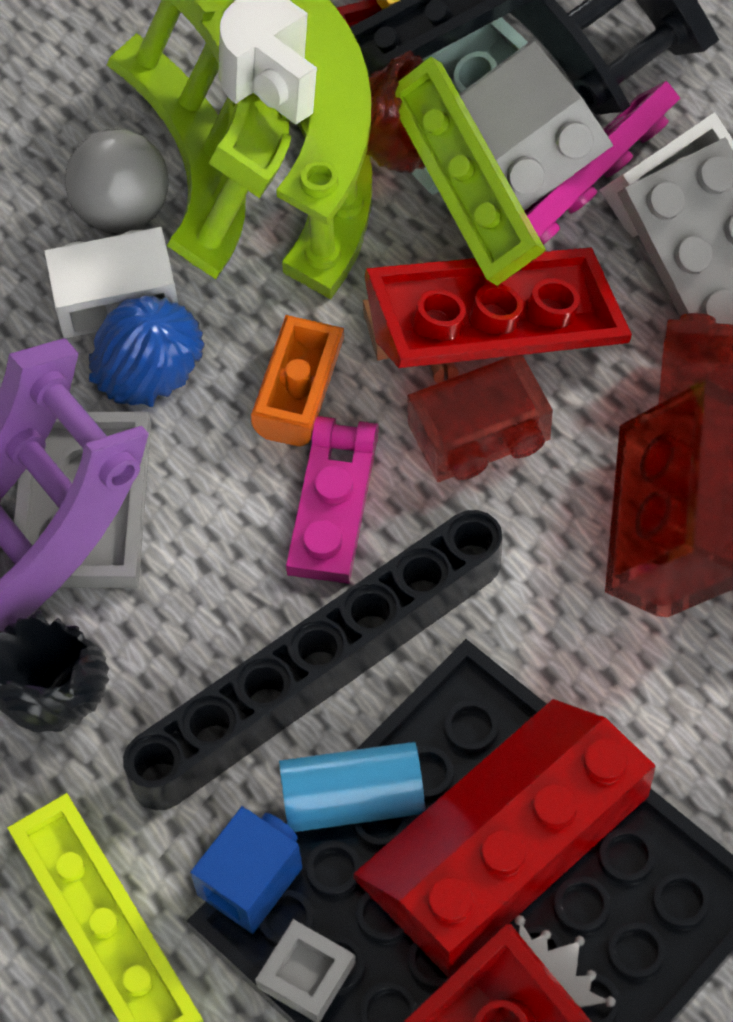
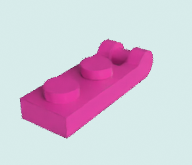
(332, 502)

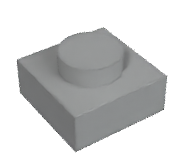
(305, 971)

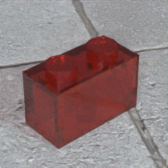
(480, 418)

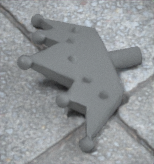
(563, 966)

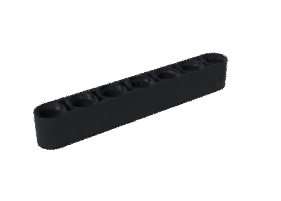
(306, 685)

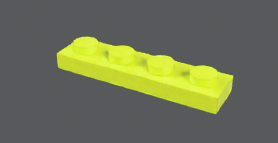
(100, 916)

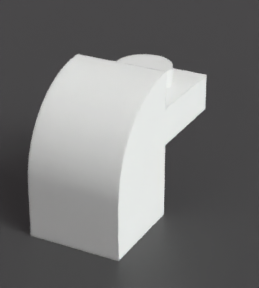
(265, 56)

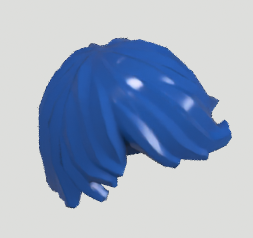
(145, 350)

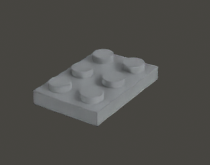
(688, 228)
(117, 555)

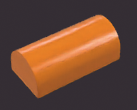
(296, 380)

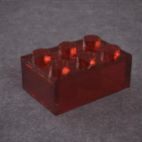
(674, 503)

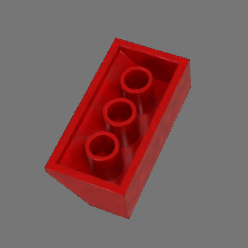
(507, 831)

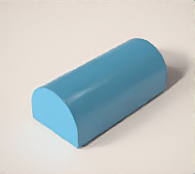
(352, 787)

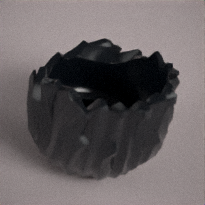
(49, 674)

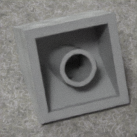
(534, 123)

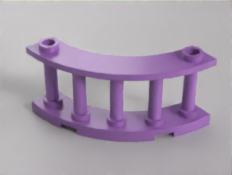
(31, 400)

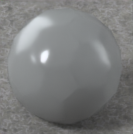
(116, 180)

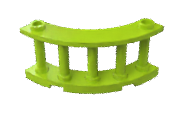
(220, 152)
(332, 171)

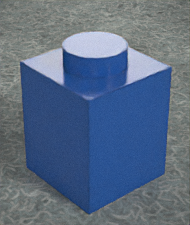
(248, 867)

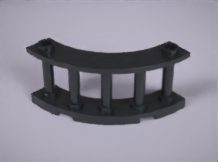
(678, 26)

